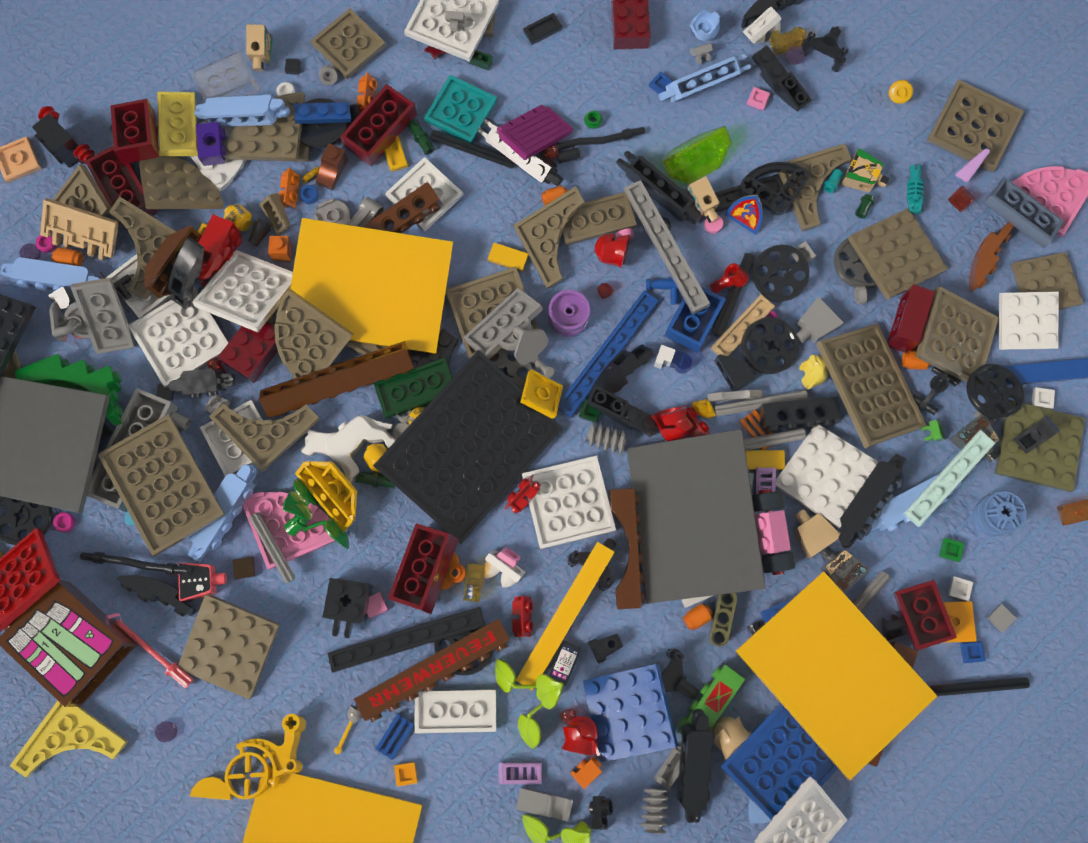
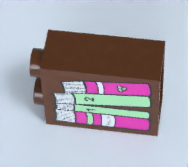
(66, 644)

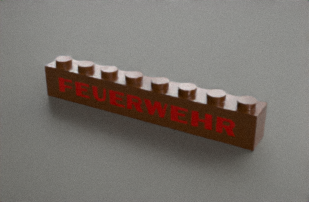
(432, 670)

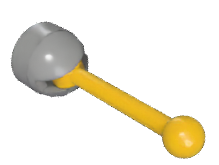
(354, 716)

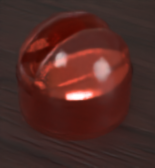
(551, 152)
(605, 290)
(567, 715)

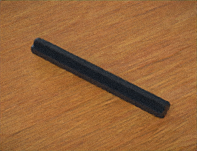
(471, 148)
(731, 298)
(980, 686)

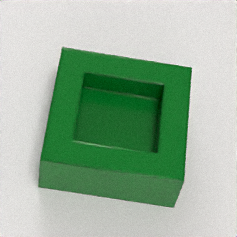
(951, 550)

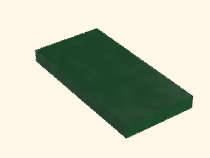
(413, 388)

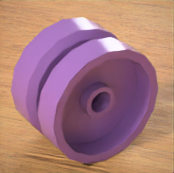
(568, 302)

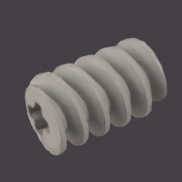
(606, 438)
(654, 809)

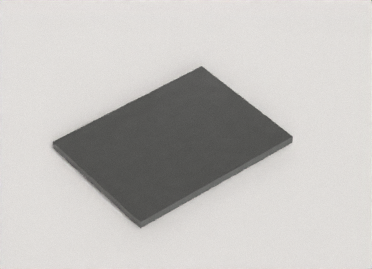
(48, 442)
(696, 517)

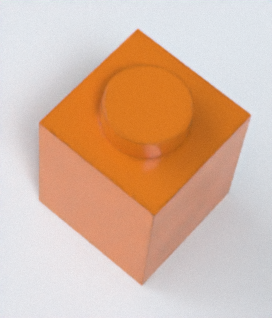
(280, 248)

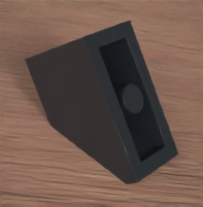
(735, 372)

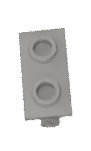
(669, 770)

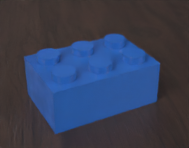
(692, 329)

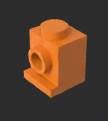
(587, 771)

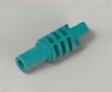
(915, 190)

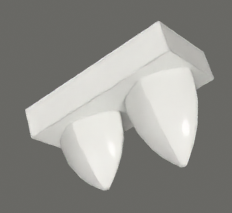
(766, 22)
(495, 565)

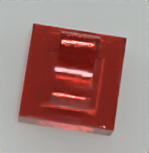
(961, 199)

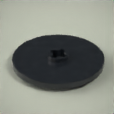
(320, 135)

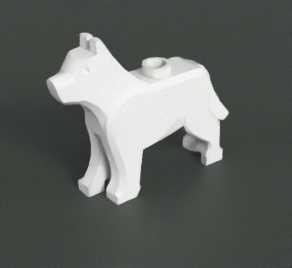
(348, 441)

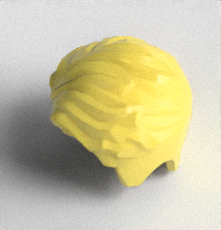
(815, 371)

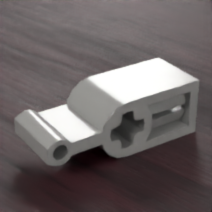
(544, 804)

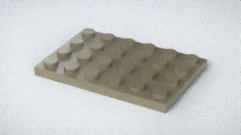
(871, 385)
(161, 485)

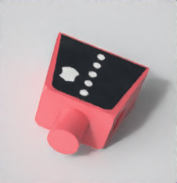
(199, 582)

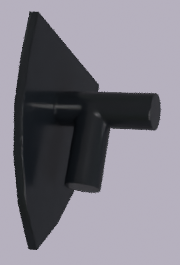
(119, 285)

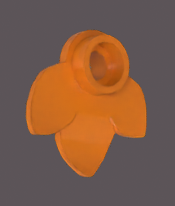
(449, 578)

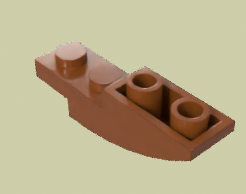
(985, 257)

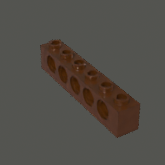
(408, 204)

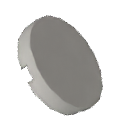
(333, 211)

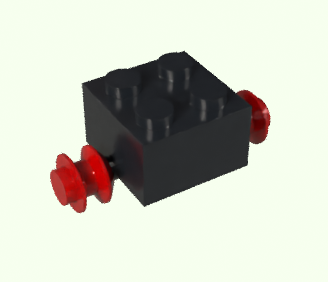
(58, 141)

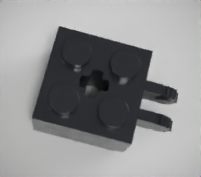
(336, 609)

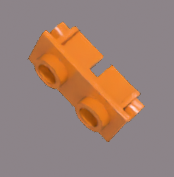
(368, 87)
(289, 182)

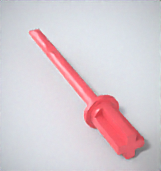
(172, 669)

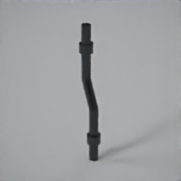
(626, 134)
(169, 568)

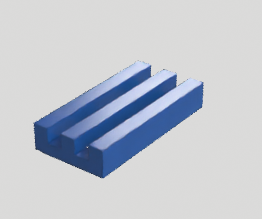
(385, 751)

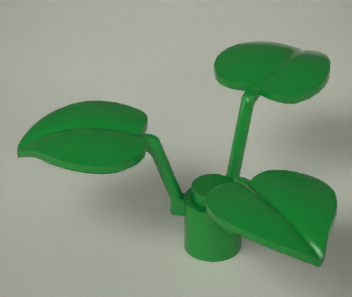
(295, 504)

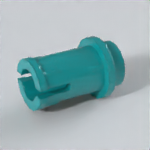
(831, 185)

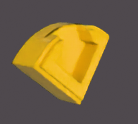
(704, 408)

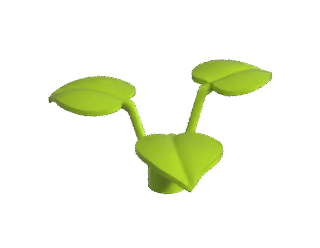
(547, 692)
(538, 831)

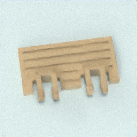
(79, 228)

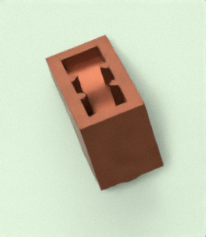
(332, 165)

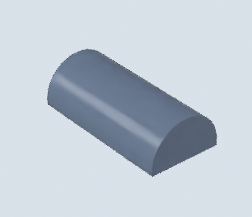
(1023, 212)

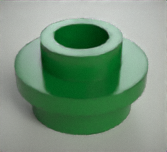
(593, 115)

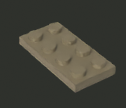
(599, 218)

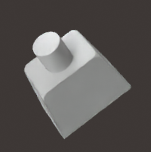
(817, 322)

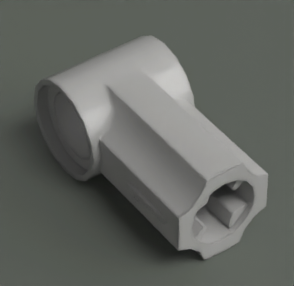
(367, 211)

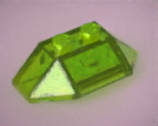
(698, 155)

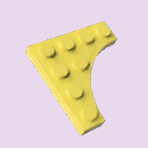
(66, 730)

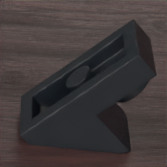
(1036, 434)

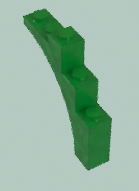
(77, 376)

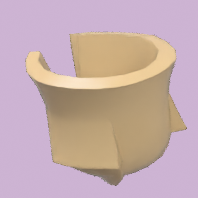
(729, 735)

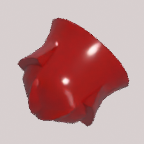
(612, 251)
(673, 423)
(581, 736)

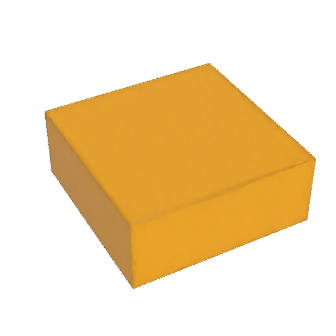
(405, 774)

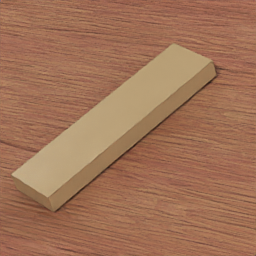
(733, 336)

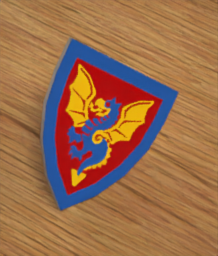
(747, 212)

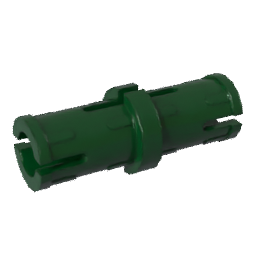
(420, 136)
(374, 479)

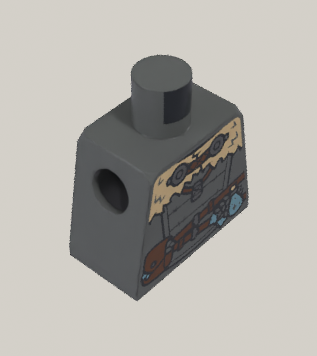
(965, 434)
(842, 568)

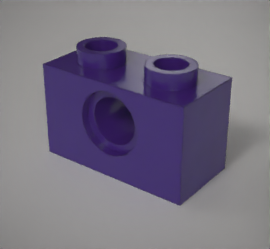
(207, 134)

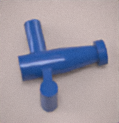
(666, 284)

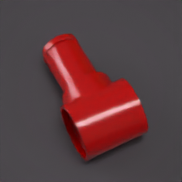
(732, 276)

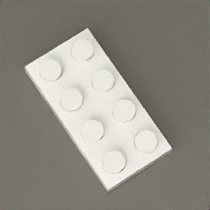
(455, 711)

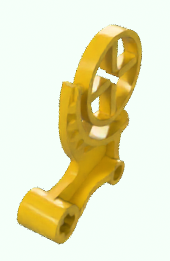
(281, 757)

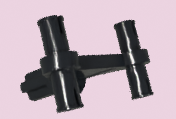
(827, 45)
(938, 385)
(581, 557)
(674, 677)

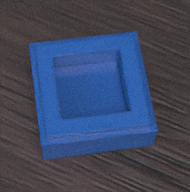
(659, 82)
(972, 652)

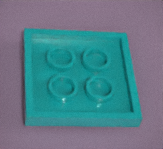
(460, 109)

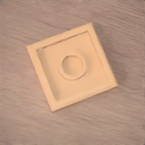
(18, 159)

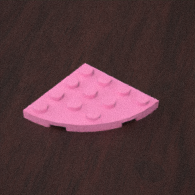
(1058, 190)
(270, 507)

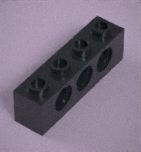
(827, 407)

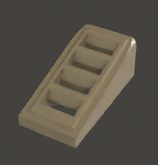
(274, 208)

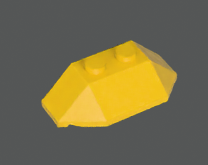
(330, 490)

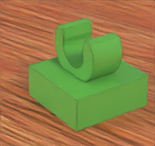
(936, 431)

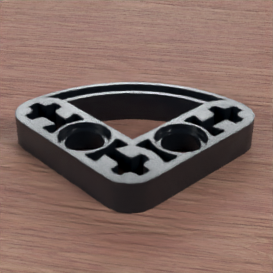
(775, 198)

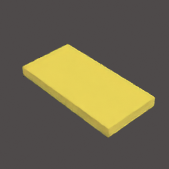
(177, 124)

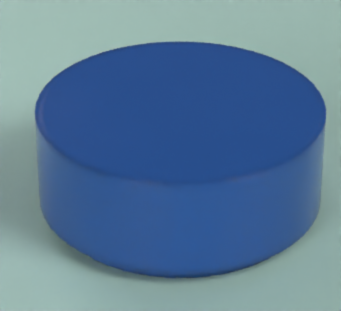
(309, 194)

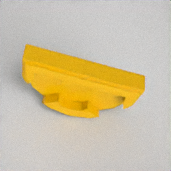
(211, 788)

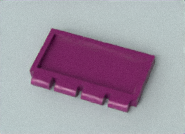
(534, 131)

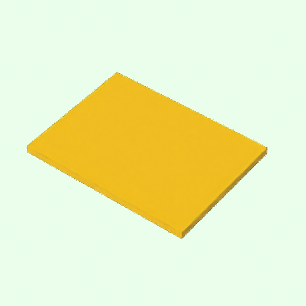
(374, 282)
(836, 675)
(328, 812)

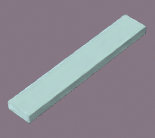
(949, 478)

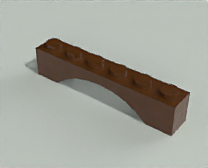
(628, 590)

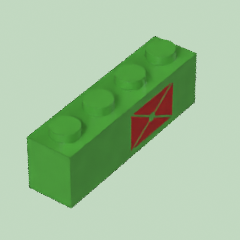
(715, 695)

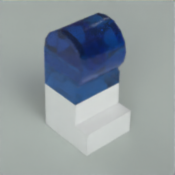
(674, 359)

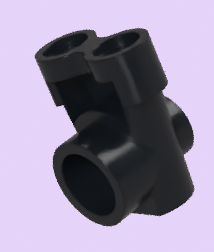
(600, 647)
(600, 808)

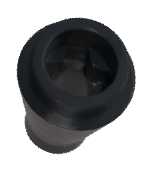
(259, 231)

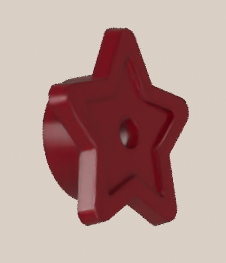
(435, 53)

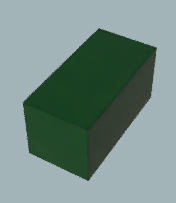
(481, 60)

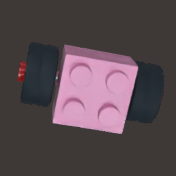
(773, 532)

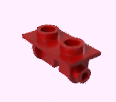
(700, 427)
(517, 500)
(523, 607)

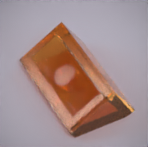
(1073, 512)

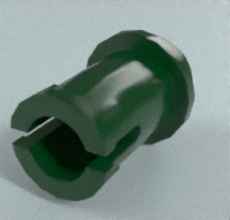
(866, 202)

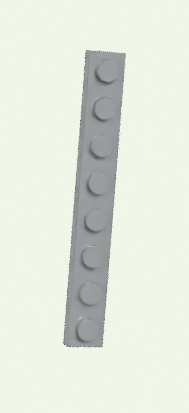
(667, 247)

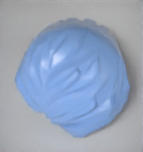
(705, 25)

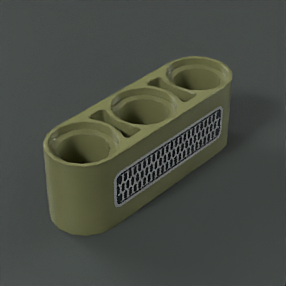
(716, 626)

